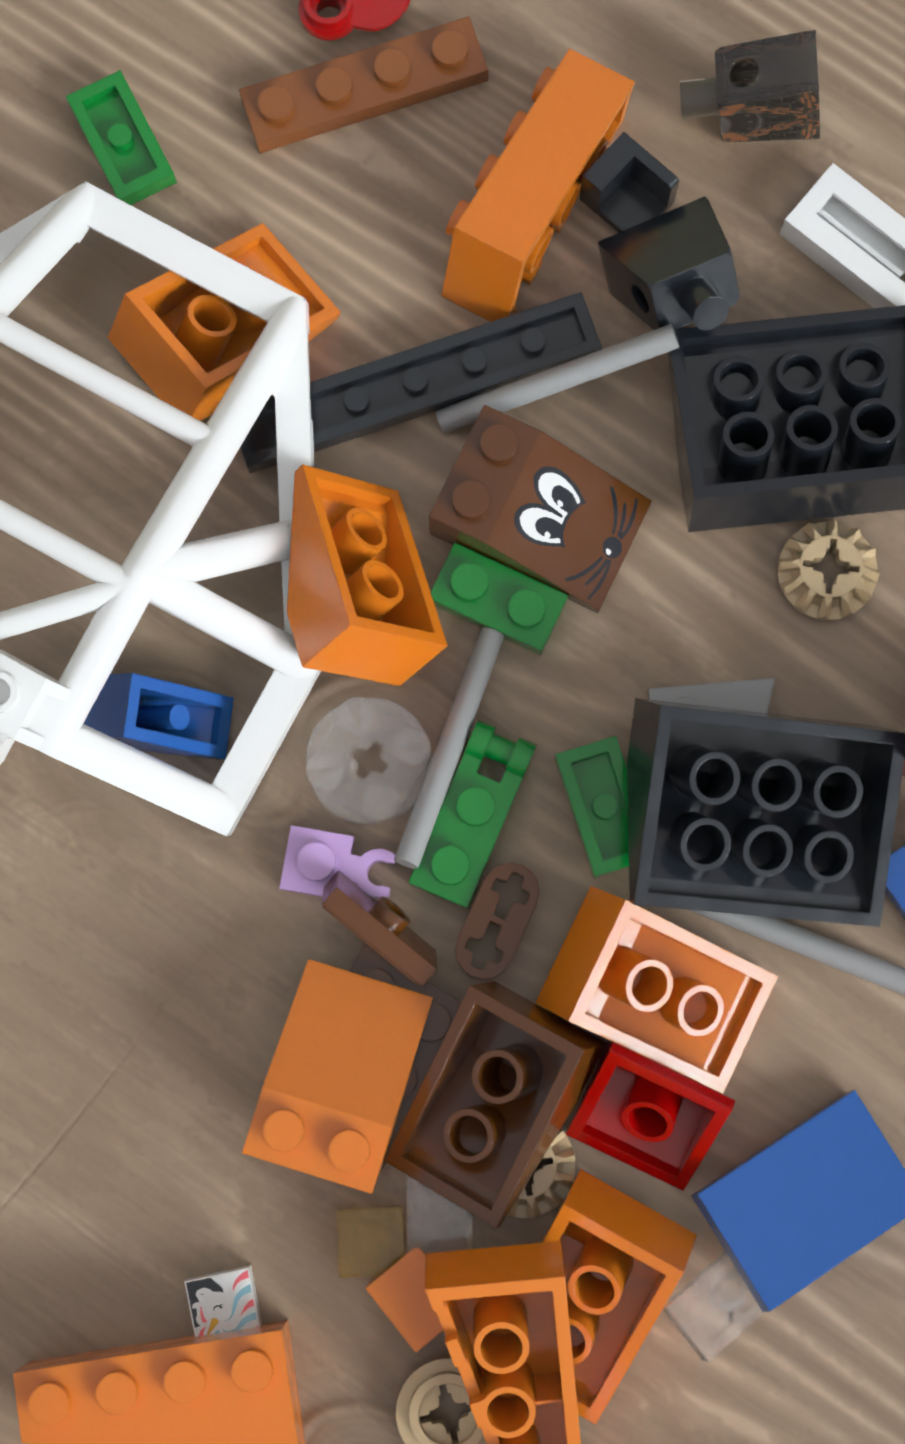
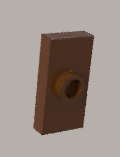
(381, 927)

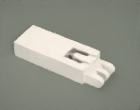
(851, 237)

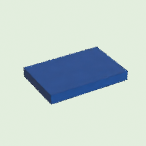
(806, 1200)

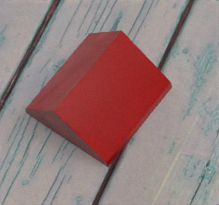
(648, 1116)

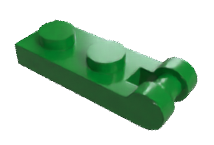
(471, 817)

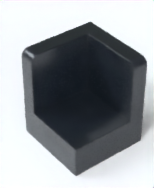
(628, 185)

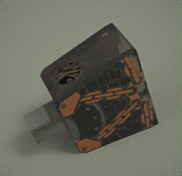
(760, 90)

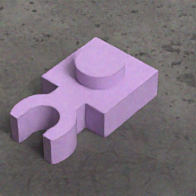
(317, 855)

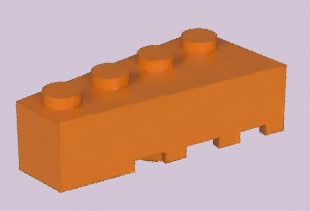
(532, 184)
(509, 1338)
(167, 1392)

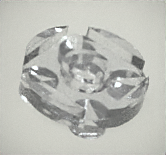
(356, 726)

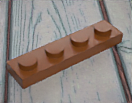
(364, 84)

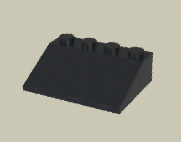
(790, 418)
(760, 812)

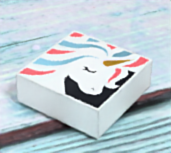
(223, 1301)

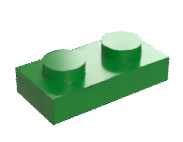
(121, 138)
(498, 598)
(597, 795)

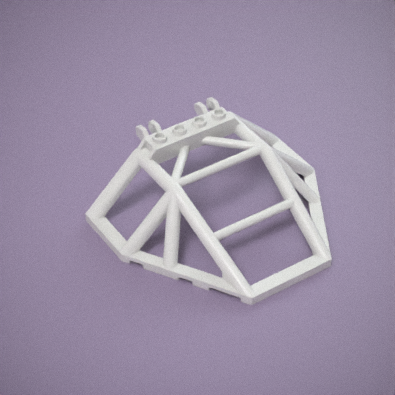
(160, 565)

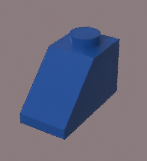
(162, 716)

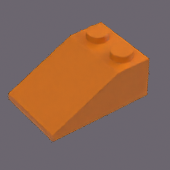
(195, 342)
(357, 581)
(656, 989)
(338, 1076)
(617, 1277)

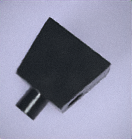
(673, 268)

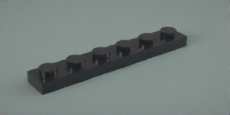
(433, 376)

